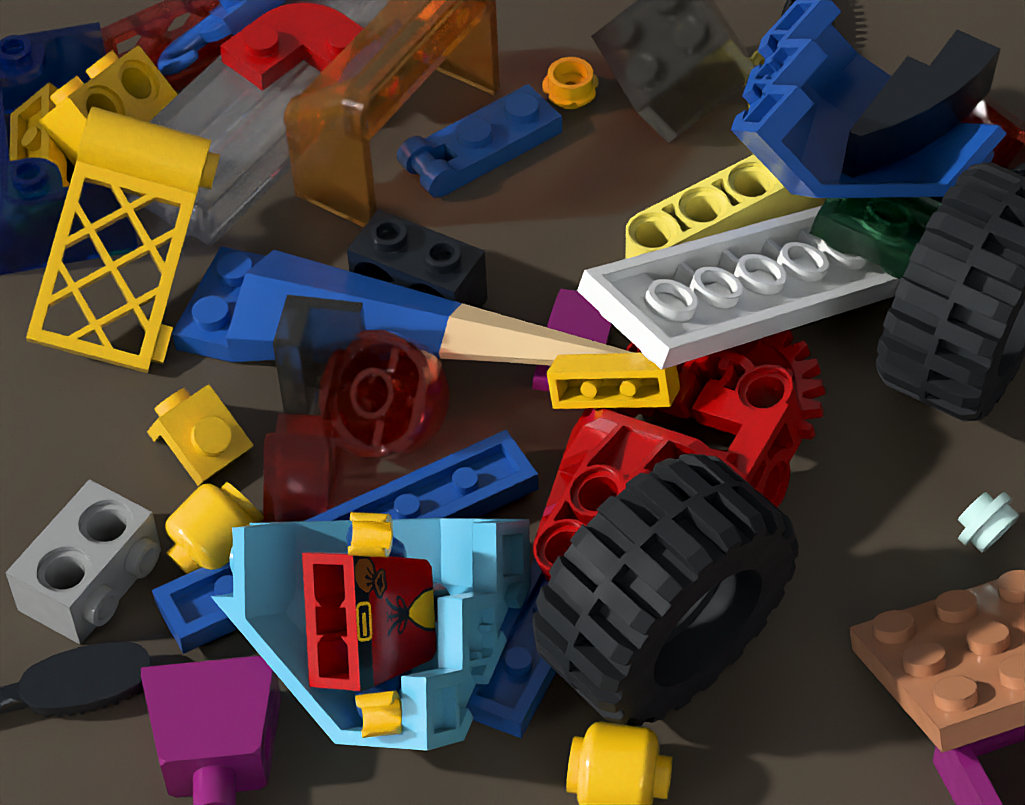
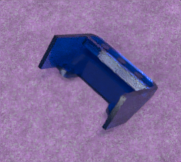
(33, 187)

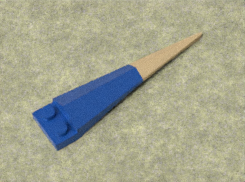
(244, 295)

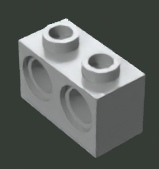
(96, 548)

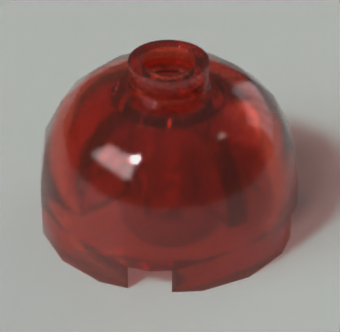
(384, 395)

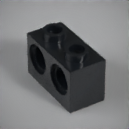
(419, 259)

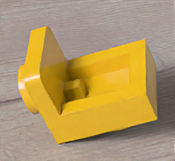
(199, 432)

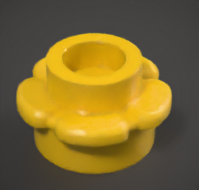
(570, 83)

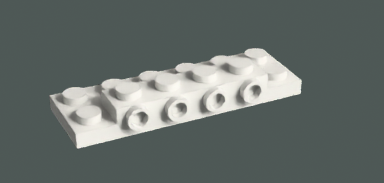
(731, 288)

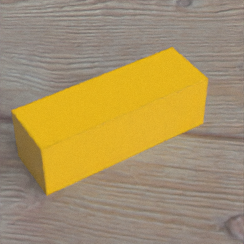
(610, 381)

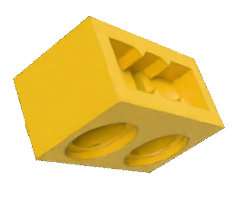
(121, 85)

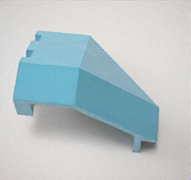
(475, 558)

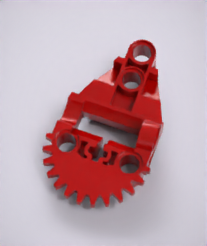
(750, 390)

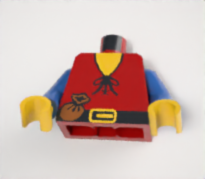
(369, 619)

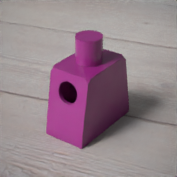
(213, 726)

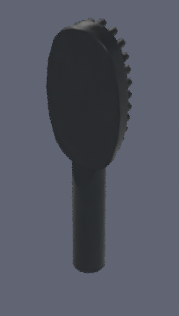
(78, 680)

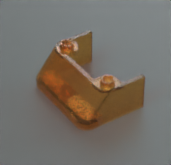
(369, 82)

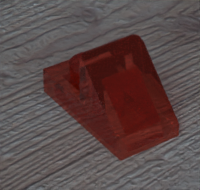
(299, 468)

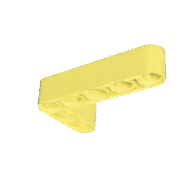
(720, 203)

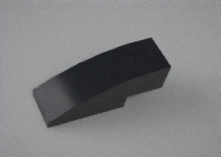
(921, 104)

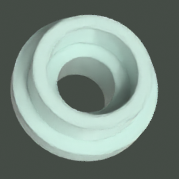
(987, 520)

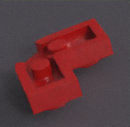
(285, 39)

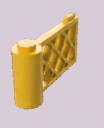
(143, 162)

